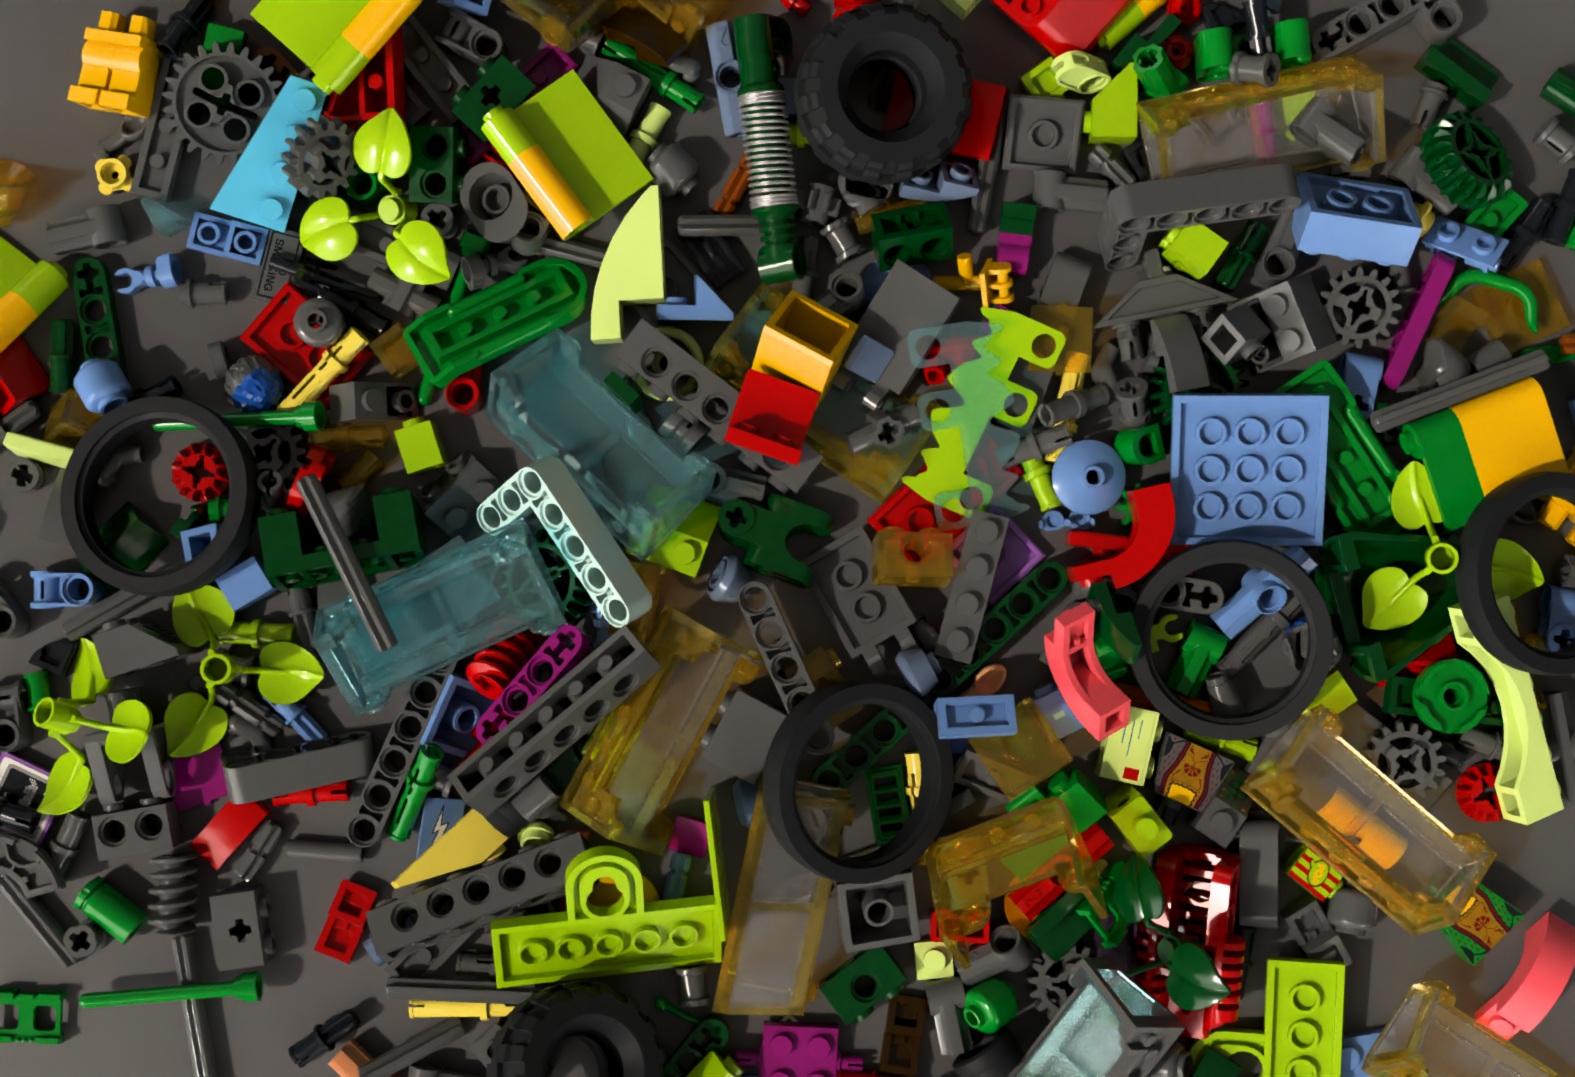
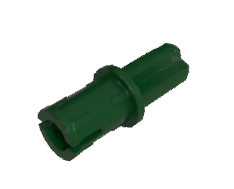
(1240, 256)
(61, 355)

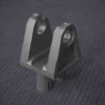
(110, 775)

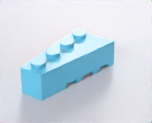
(256, 185)

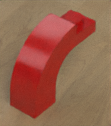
(1149, 538)

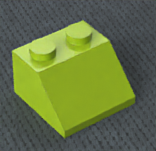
(689, 542)

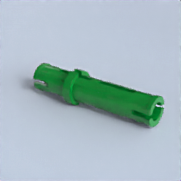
(665, 81)
(419, 782)

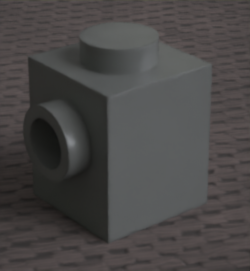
(1236, 335)

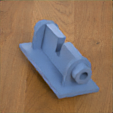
(1463, 241)

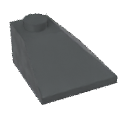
(617, 90)

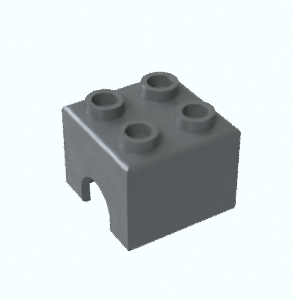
(743, 734)

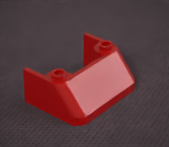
(1064, 24)

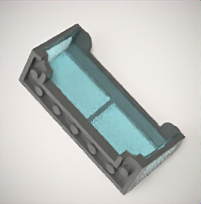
(1102, 1028)

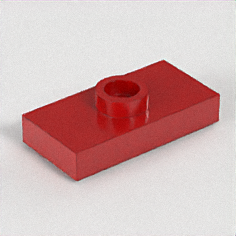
(1102, 544)

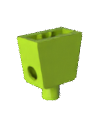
(1136, 820)

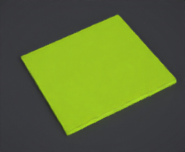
(717, 863)

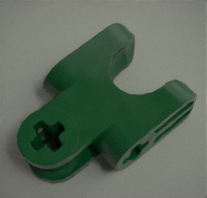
(767, 533)

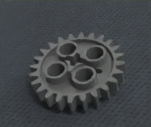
(237, 72)

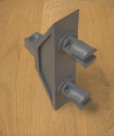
(1159, 296)

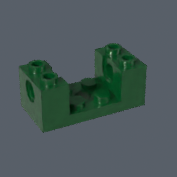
(295, 564)

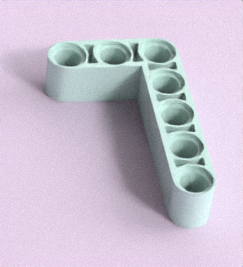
(576, 530)

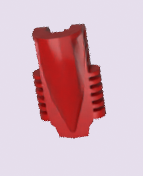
(1202, 902)

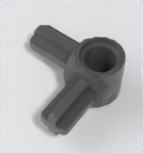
(539, 800)

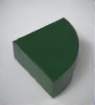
(196, 519)

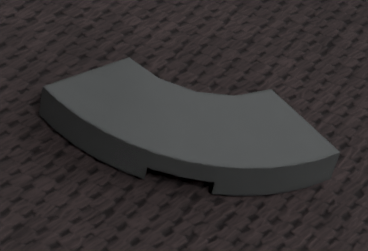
(29, 865)

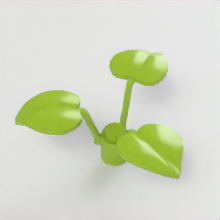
(328, 230)
(1394, 599)
(285, 672)
(131, 722)

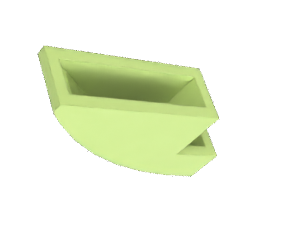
(631, 269)

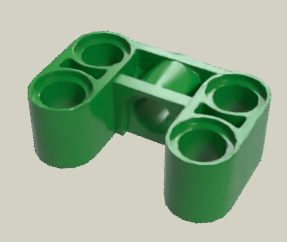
(1217, 45)

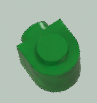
(1140, 445)

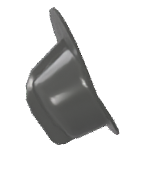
(494, 201)

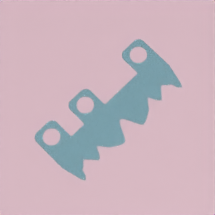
(972, 406)

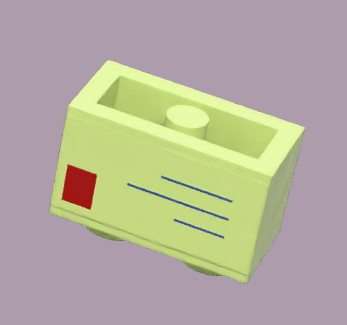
(1127, 752)

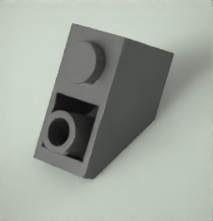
(373, 402)

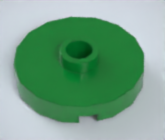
(1467, 701)

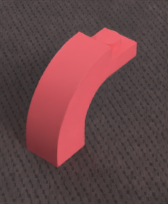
(1080, 677)
(1537, 981)

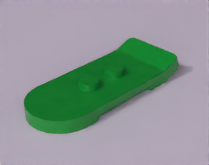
(497, 319)
(1357, 464)

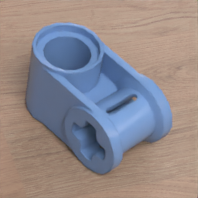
(1362, 378)
(61, 590)
(1557, 616)

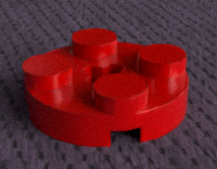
(322, 464)

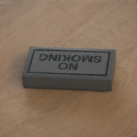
(269, 280)

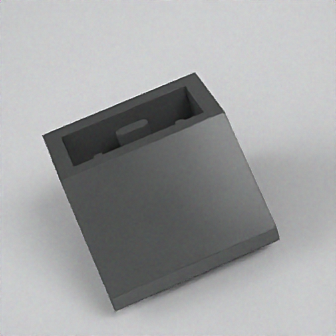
(1295, 321)

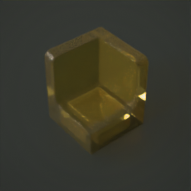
(1457, 321)
(394, 351)
(69, 420)

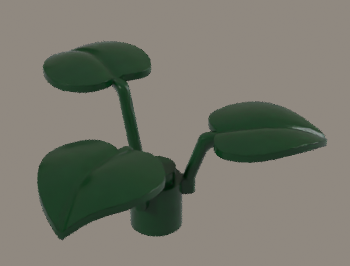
(1193, 975)

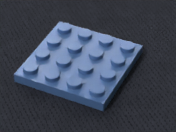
(1249, 467)

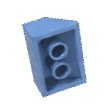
(1355, 220)

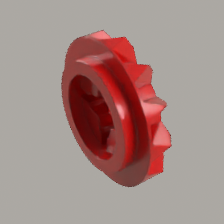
(186, 482)
(1470, 786)

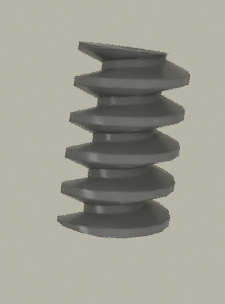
(174, 894)

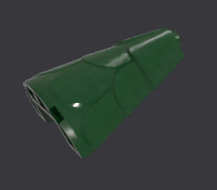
(1341, 577)

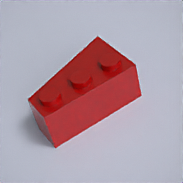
(375, 87)

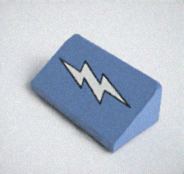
(437, 818)

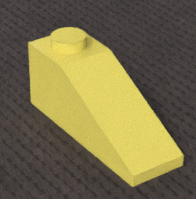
(462, 846)

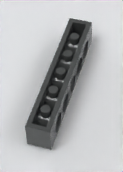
(648, 340)
(554, 722)
(389, 917)

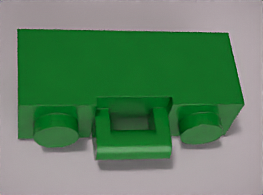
(1078, 793)

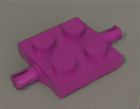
(799, 1051)

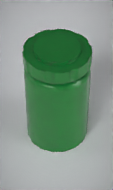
(110, 910)

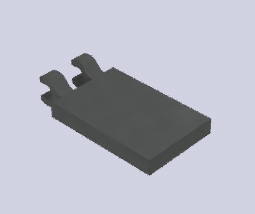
(901, 304)
(858, 610)

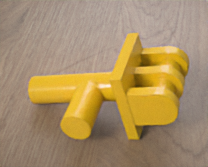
(985, 282)

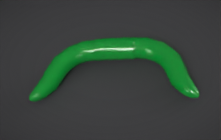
(1500, 282)

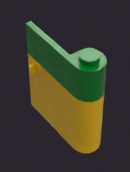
(1483, 445)

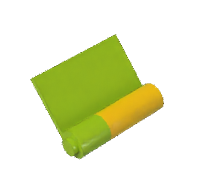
(334, 35)
(567, 154)

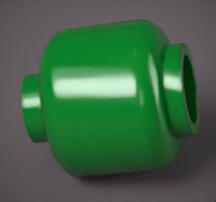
(990, 1005)

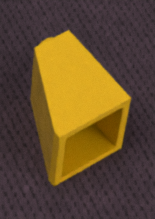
(804, 344)

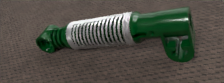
(761, 97)

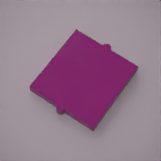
(199, 779)

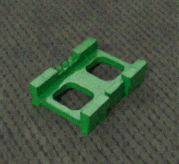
(1118, 929)
(27, 1005)

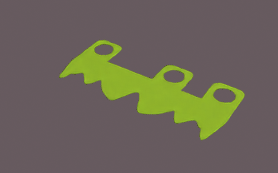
(947, 462)

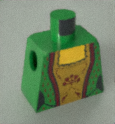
(1481, 925)

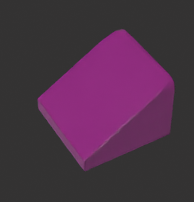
(689, 836)

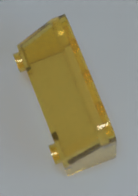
(1002, 858)

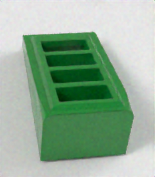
(883, 838)

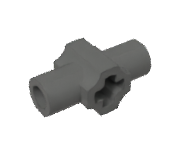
(402, 295)
(868, 434)

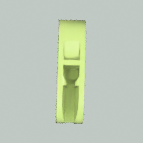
(1081, 72)

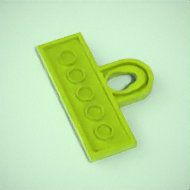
(607, 939)
(1299, 1021)

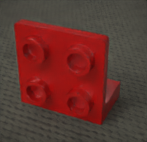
(772, 417)

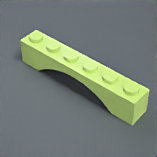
(1526, 774)

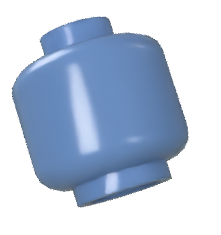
(102, 385)

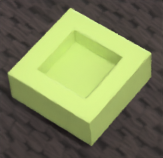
(932, 960)

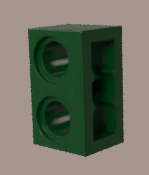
(428, 164)
(912, 235)

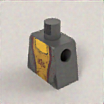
(1185, 775)

